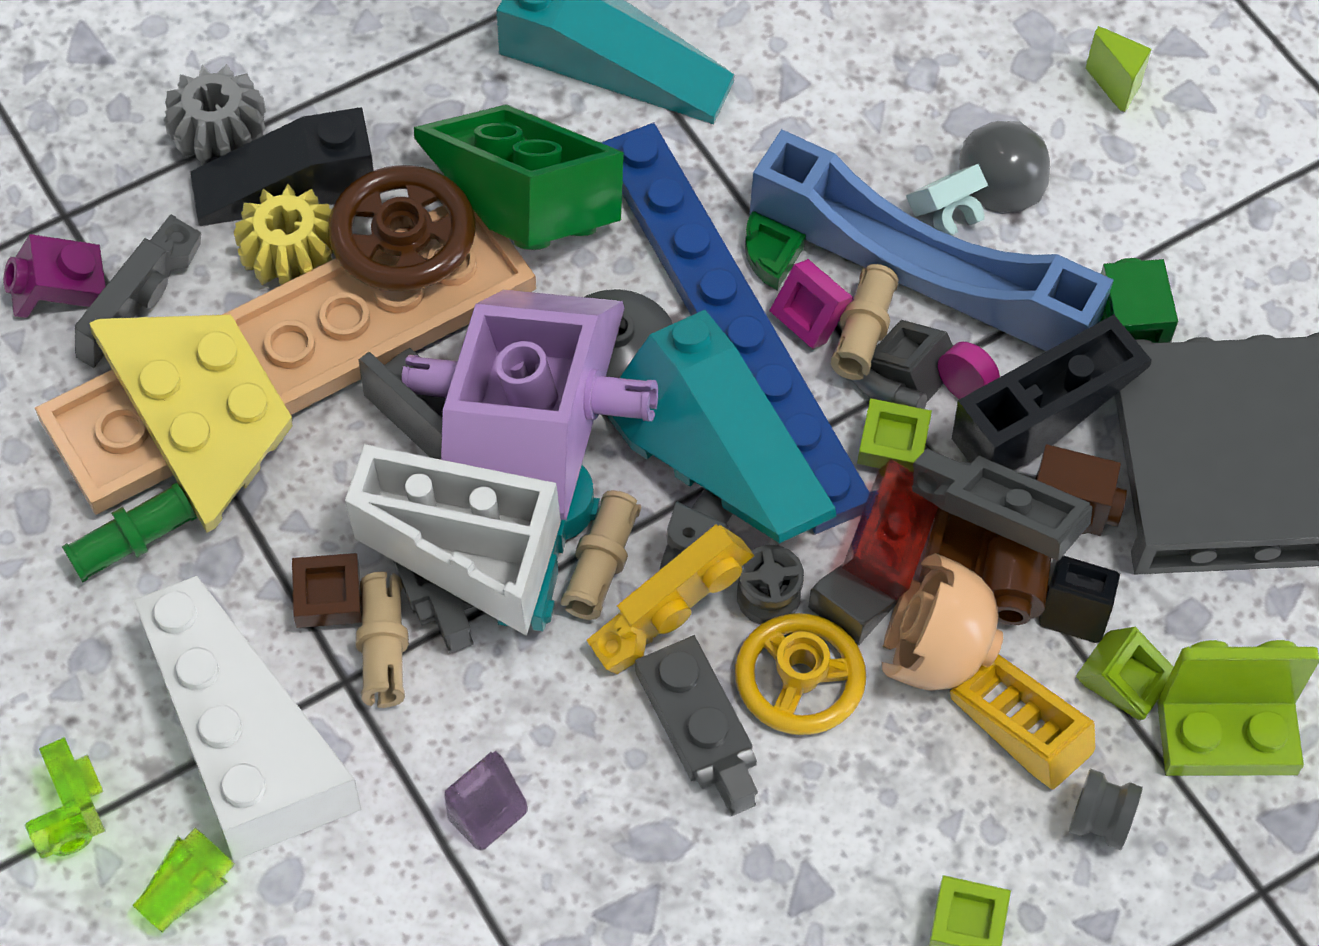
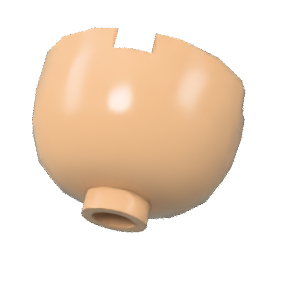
(943, 628)

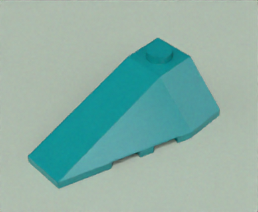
(616, 50)

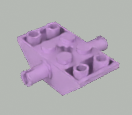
(531, 386)

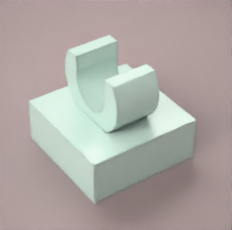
(950, 193)

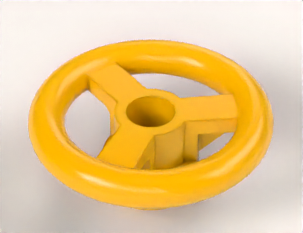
(807, 648)

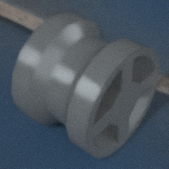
(777, 571)
(1105, 809)

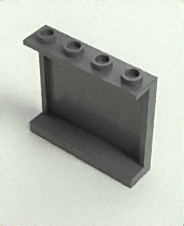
(1224, 454)

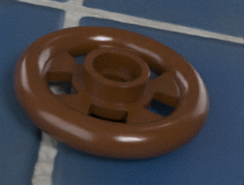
(411, 270)

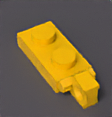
(667, 596)

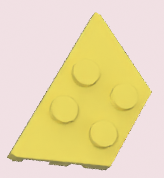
(198, 400)

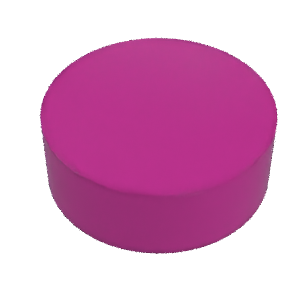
(966, 369)

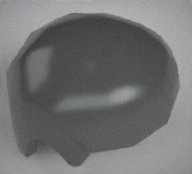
(1012, 162)

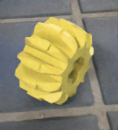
(283, 235)

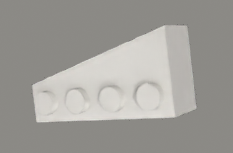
(248, 736)

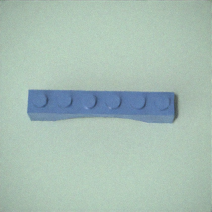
(1024, 295)

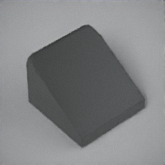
(912, 356)
(850, 603)

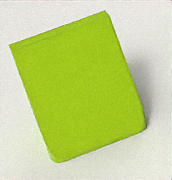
(1117, 65)
(1126, 671)

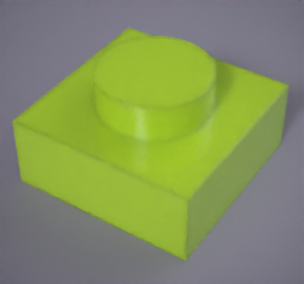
(893, 433)
(969, 914)

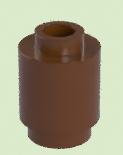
(1016, 579)

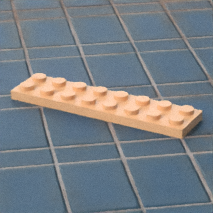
(306, 343)

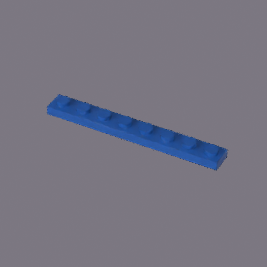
(713, 282)

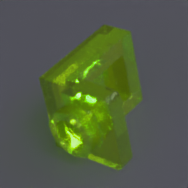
(77, 821)

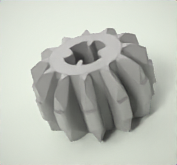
(214, 113)

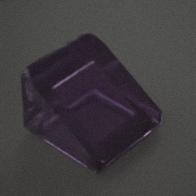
(485, 801)

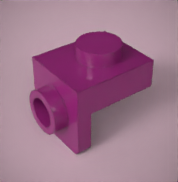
(53, 272)

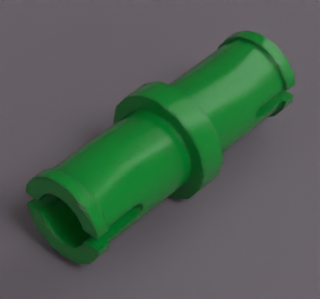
(129, 532)

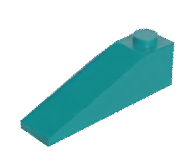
(722, 430)

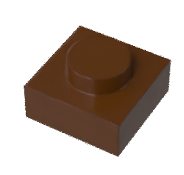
(326, 590)

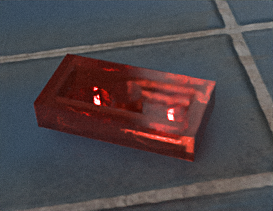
(890, 532)

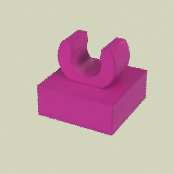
(810, 303)

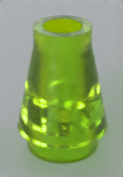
(184, 878)

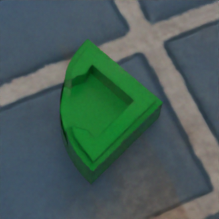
(771, 248)

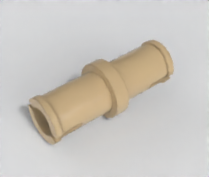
(864, 322)
(601, 555)
(382, 640)

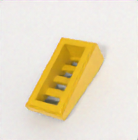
(1051, 751)

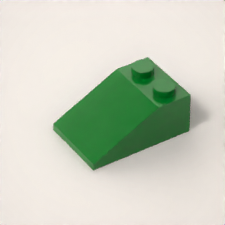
(527, 174)

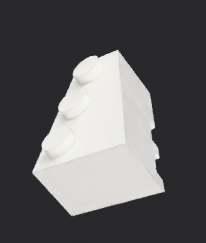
(458, 527)

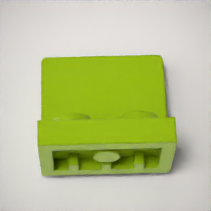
(1234, 709)

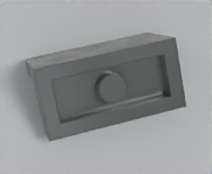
(413, 414)

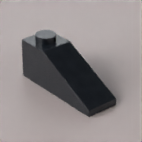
(309, 153)
(1047, 396)

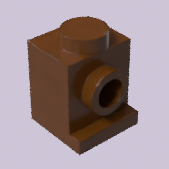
(1088, 479)

